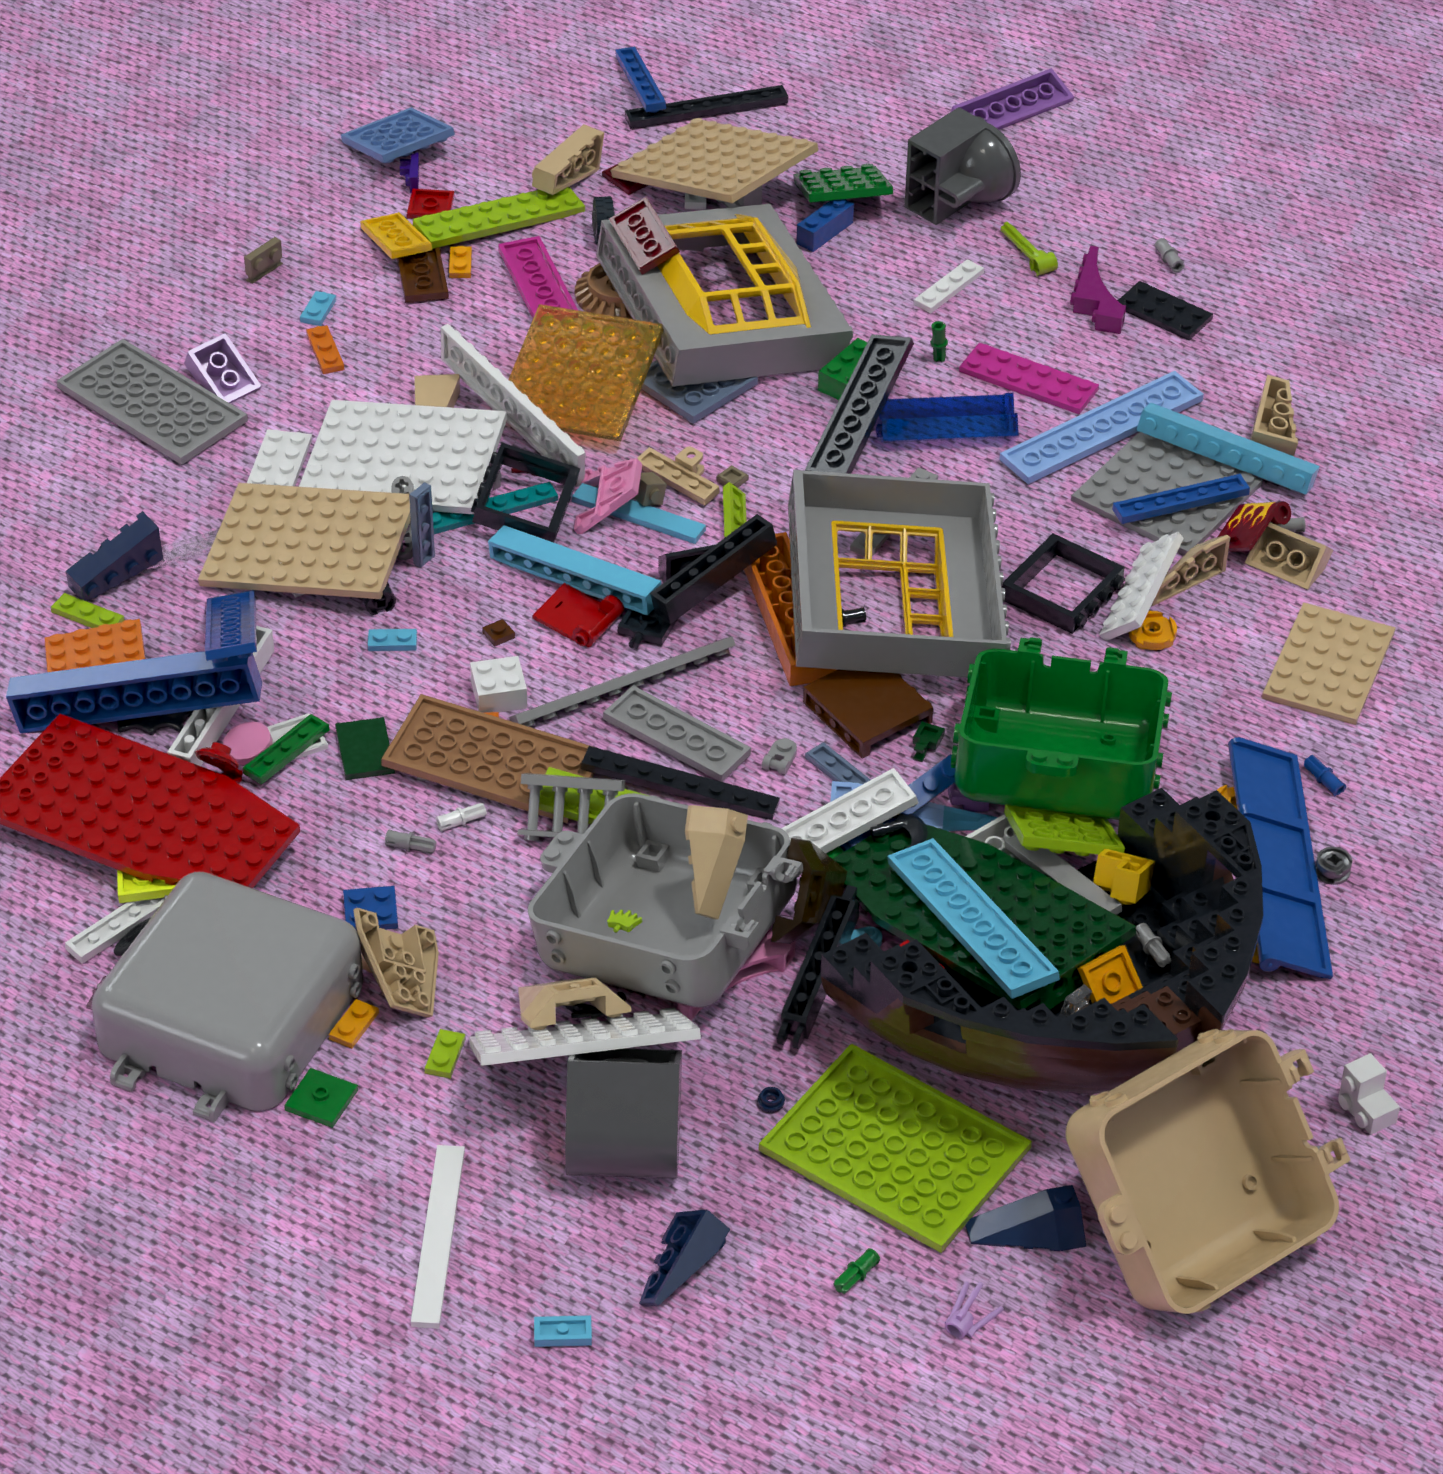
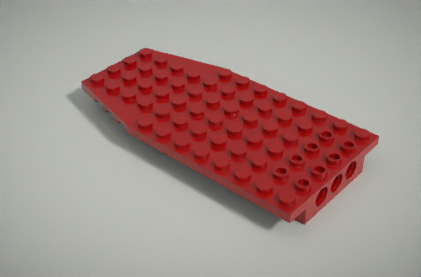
(139, 808)

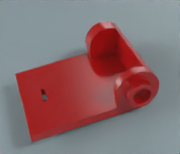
(578, 614)

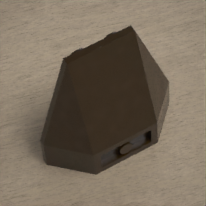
(818, 882)

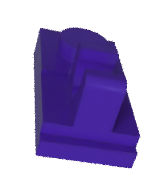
(410, 169)

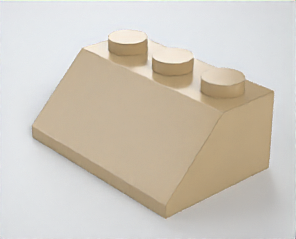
(1289, 556)

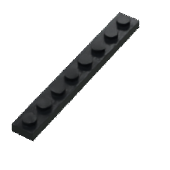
(708, 106)
(680, 783)

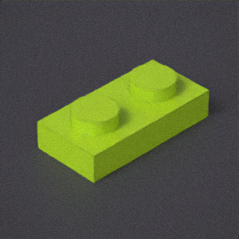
(445, 1053)

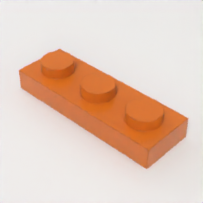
(325, 349)

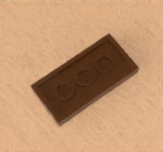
(423, 276)

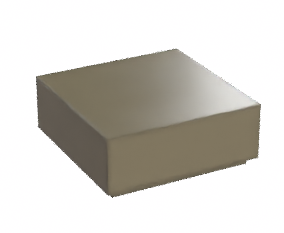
(733, 476)

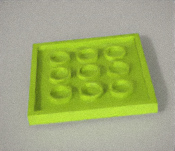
(1062, 831)

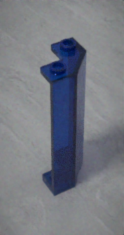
(948, 418)

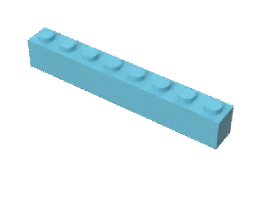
(1228, 448)
(573, 568)

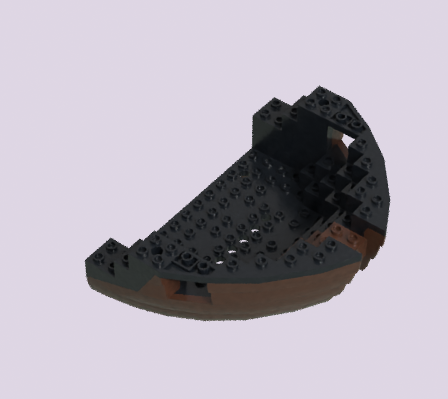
(1192, 905)

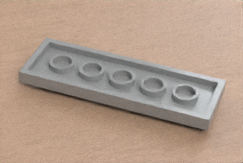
(677, 733)

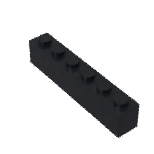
(713, 568)

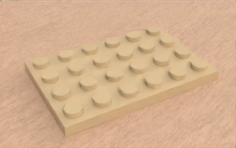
(1329, 663)

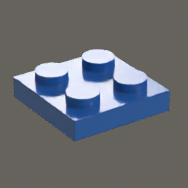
(374, 899)

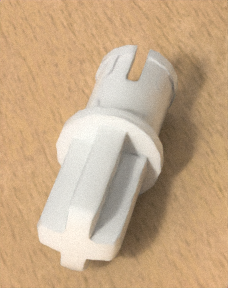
(460, 816)

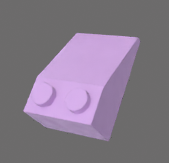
(221, 369)

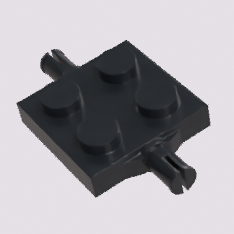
(644, 627)

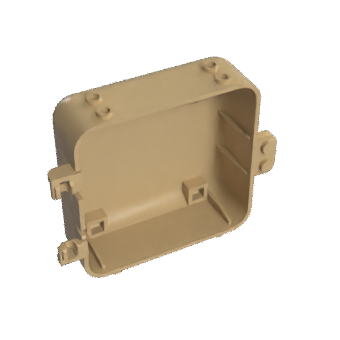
(1205, 1169)

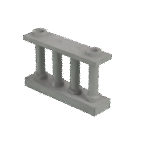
(560, 786)

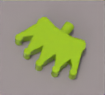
(623, 921)

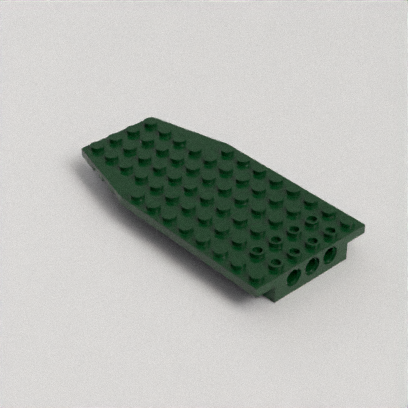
(1053, 917)

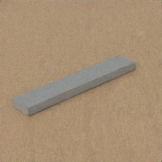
(1063, 873)

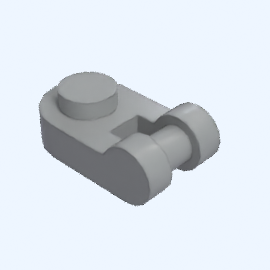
(782, 750)

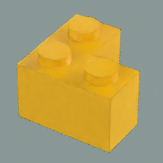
(1123, 875)

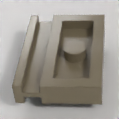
(263, 260)

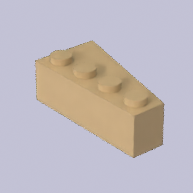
(570, 161)
(1274, 417)

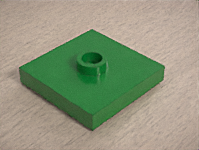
(321, 1097)

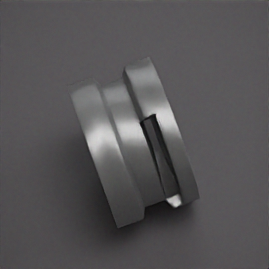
(1333, 865)

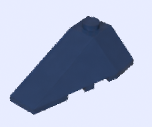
(1041, 1220)
(690, 1242)

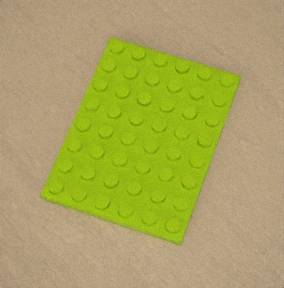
(895, 1147)

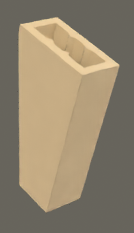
(437, 390)

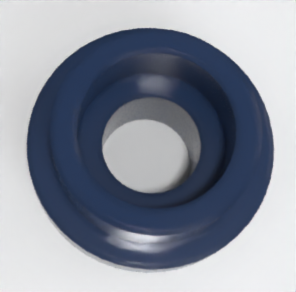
(771, 1093)

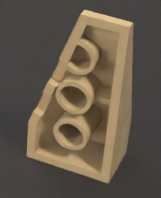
(715, 847)

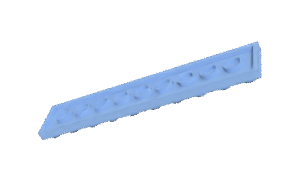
(1097, 428)

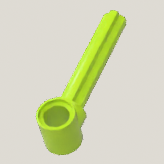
(1039, 260)

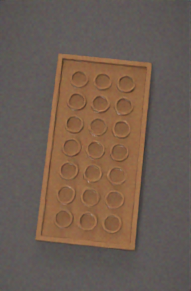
(478, 752)

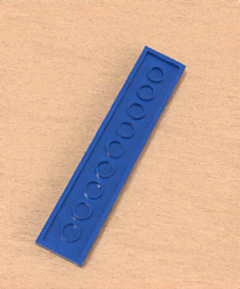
(230, 626)

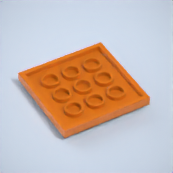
(95, 646)

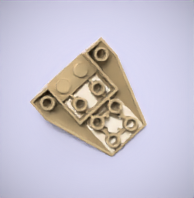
(400, 963)
(540, 1000)

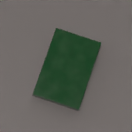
(362, 748)

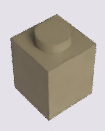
(651, 489)

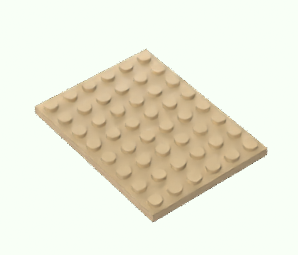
(714, 160)
(308, 541)

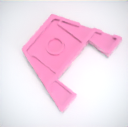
(615, 488)

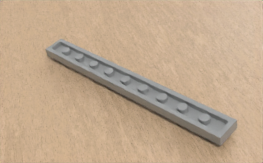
(614, 685)

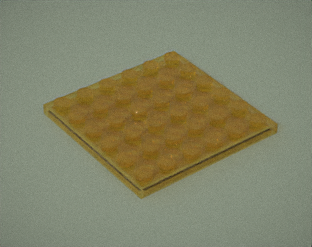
(585, 368)

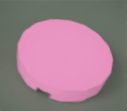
(248, 741)

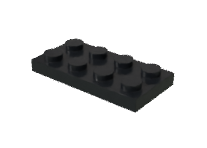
(1165, 310)

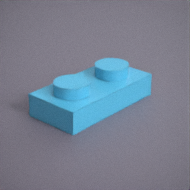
(318, 308)
(392, 640)
(562, 1331)

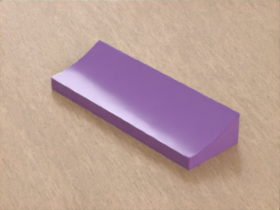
(1019, 100)

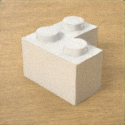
(1365, 1096)

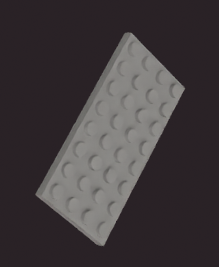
(152, 401)

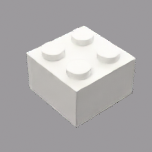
(498, 685)

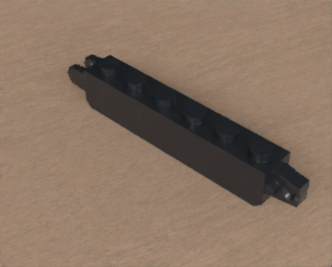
(807, 991)

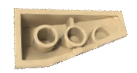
(1195, 567)

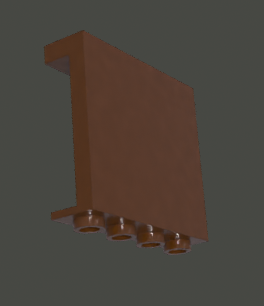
(865, 706)

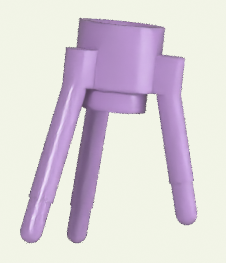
(961, 1321)

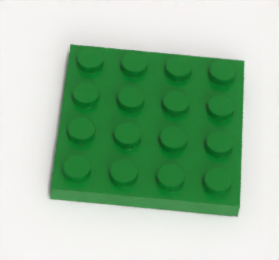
(842, 183)

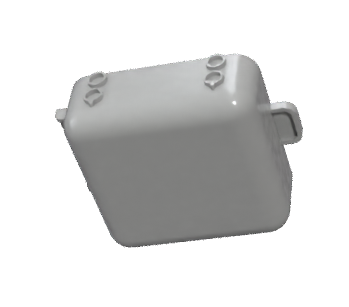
(640, 863)
(227, 993)

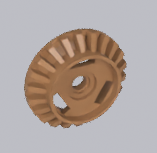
(597, 294)

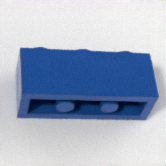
(824, 224)

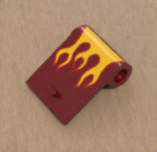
(1250, 522)

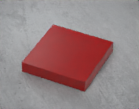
(429, 202)

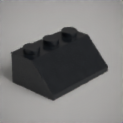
(672, 563)

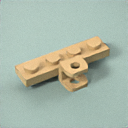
(682, 474)

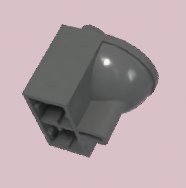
(958, 164)

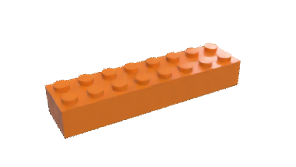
(772, 589)

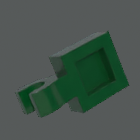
(925, 738)

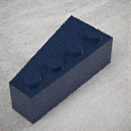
(117, 560)

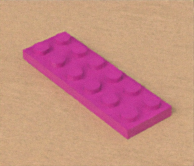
(535, 274)
(1029, 378)

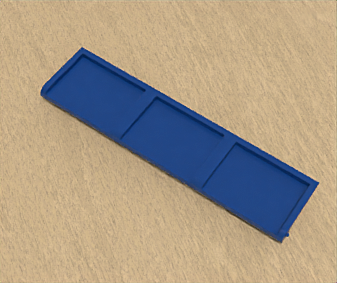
(1273, 800)

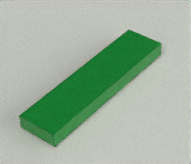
(286, 749)

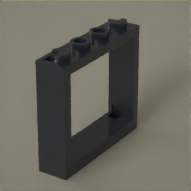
(532, 464)
(1049, 611)

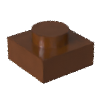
(498, 632)

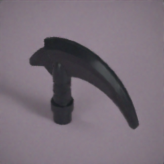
(911, 823)
(585, 1010)

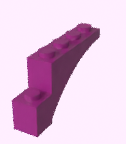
(1093, 297)

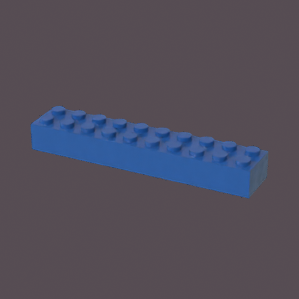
(132, 689)

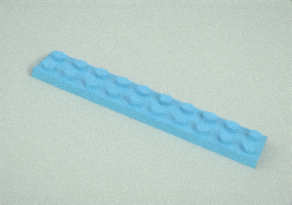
(973, 918)

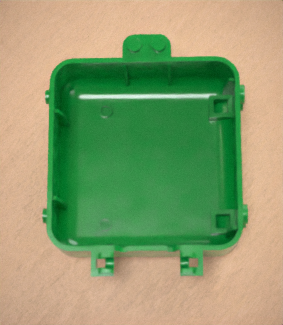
(1060, 731)

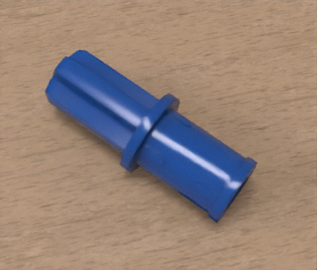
(1324, 775)

